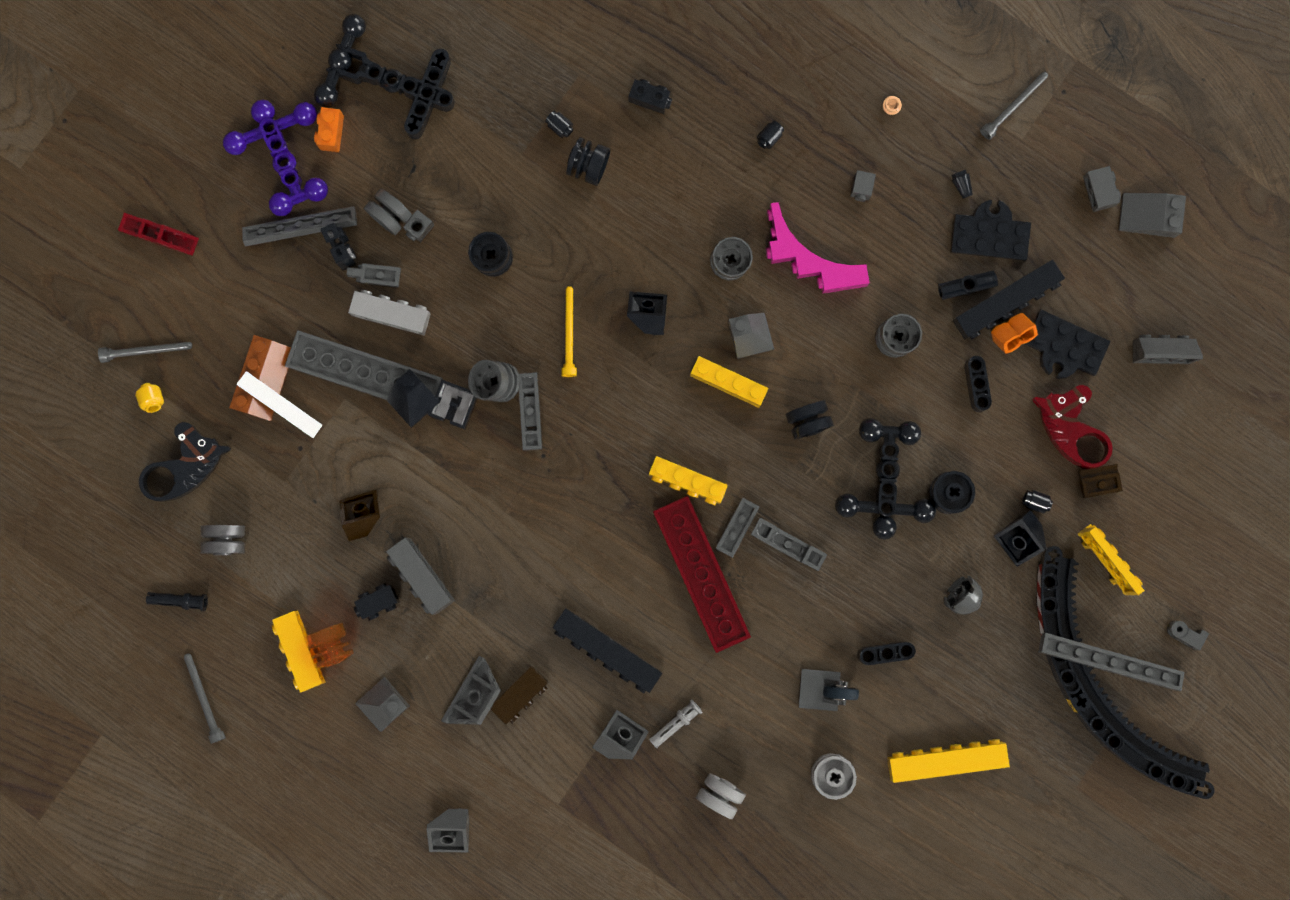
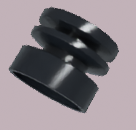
(588, 161)
(483, 246)

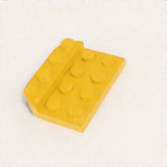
(1094, 539)

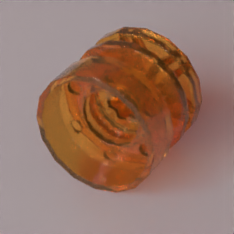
(329, 645)

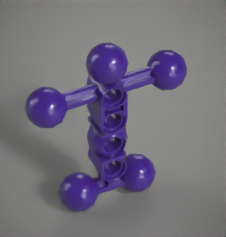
(263, 113)

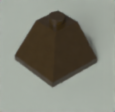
(359, 514)

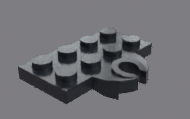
(991, 234)
(1067, 346)

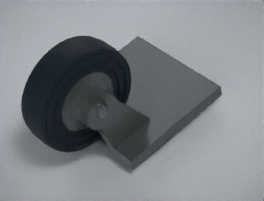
(824, 690)

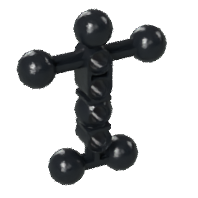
(885, 526)

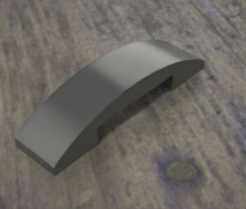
(788, 544)

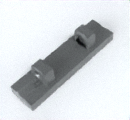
(530, 411)

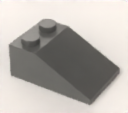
(1152, 214)

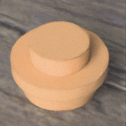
(892, 105)

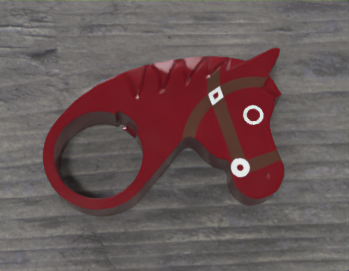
(1060, 421)

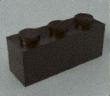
(519, 696)

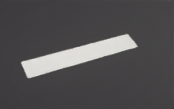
(279, 404)

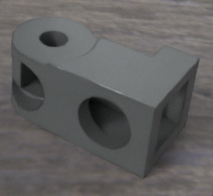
(1181, 632)

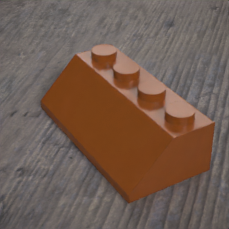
(266, 363)

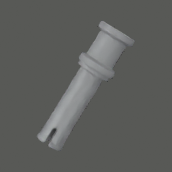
(685, 719)

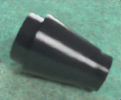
(962, 183)

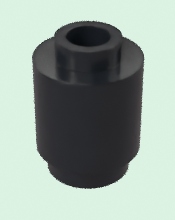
(559, 124)
(770, 135)
(1037, 501)

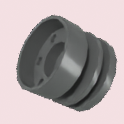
(741, 256)
(908, 331)
(494, 381)

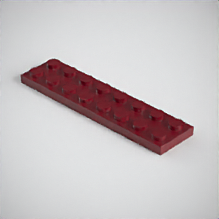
(701, 574)

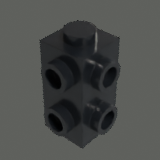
(650, 96)
(371, 604)

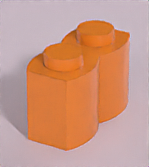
(1013, 333)

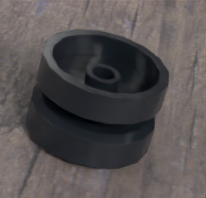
(809, 420)
(961, 486)

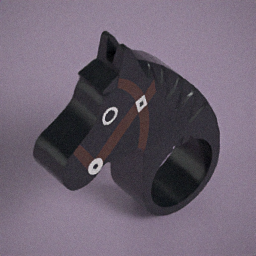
(197, 463)

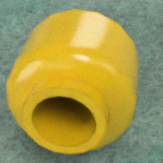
(149, 397)

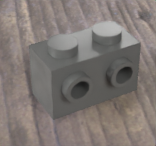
(1102, 188)

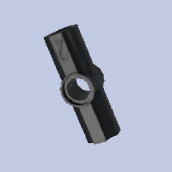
(956, 287)

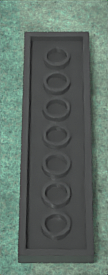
(350, 366)

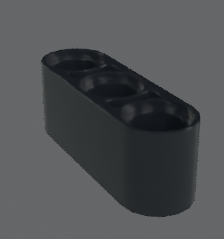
(981, 375)
(895, 649)

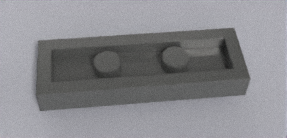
(737, 527)

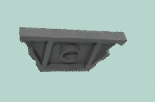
(474, 696)

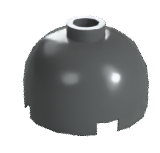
(964, 596)

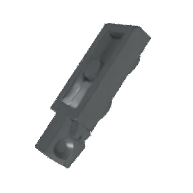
(376, 275)

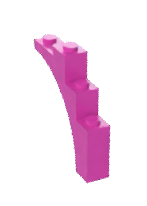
(786, 248)

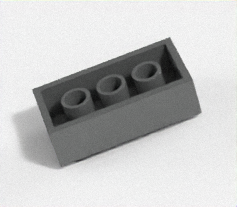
(420, 575)

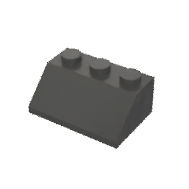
(1166, 350)

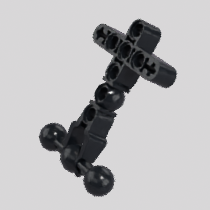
(341, 60)

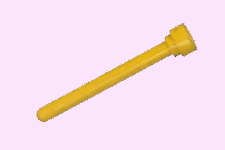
(569, 368)

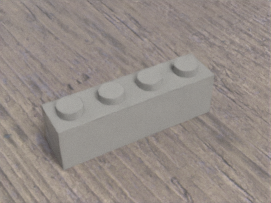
(389, 313)

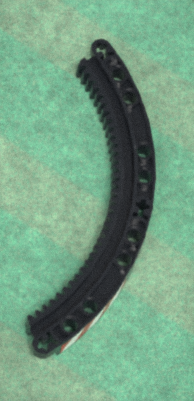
(1131, 744)

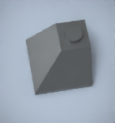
(750, 334)
(382, 704)
(620, 738)
(449, 831)

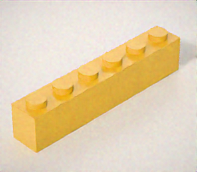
(948, 761)

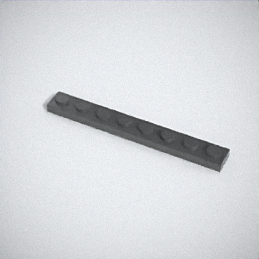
(1111, 662)

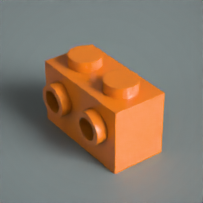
(329, 130)

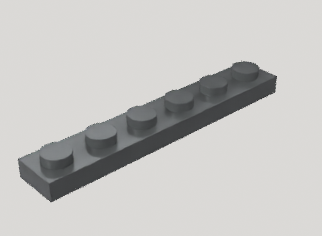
(298, 226)

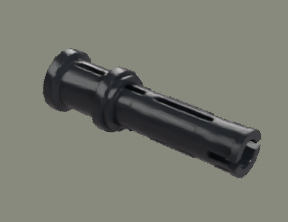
(185, 601)

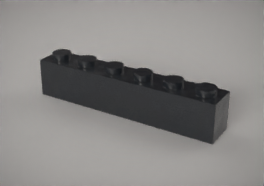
(1009, 299)
(607, 650)

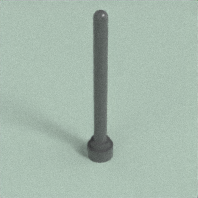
(989, 130)
(106, 354)
(215, 732)

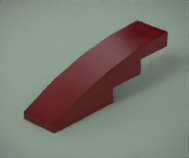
(158, 234)

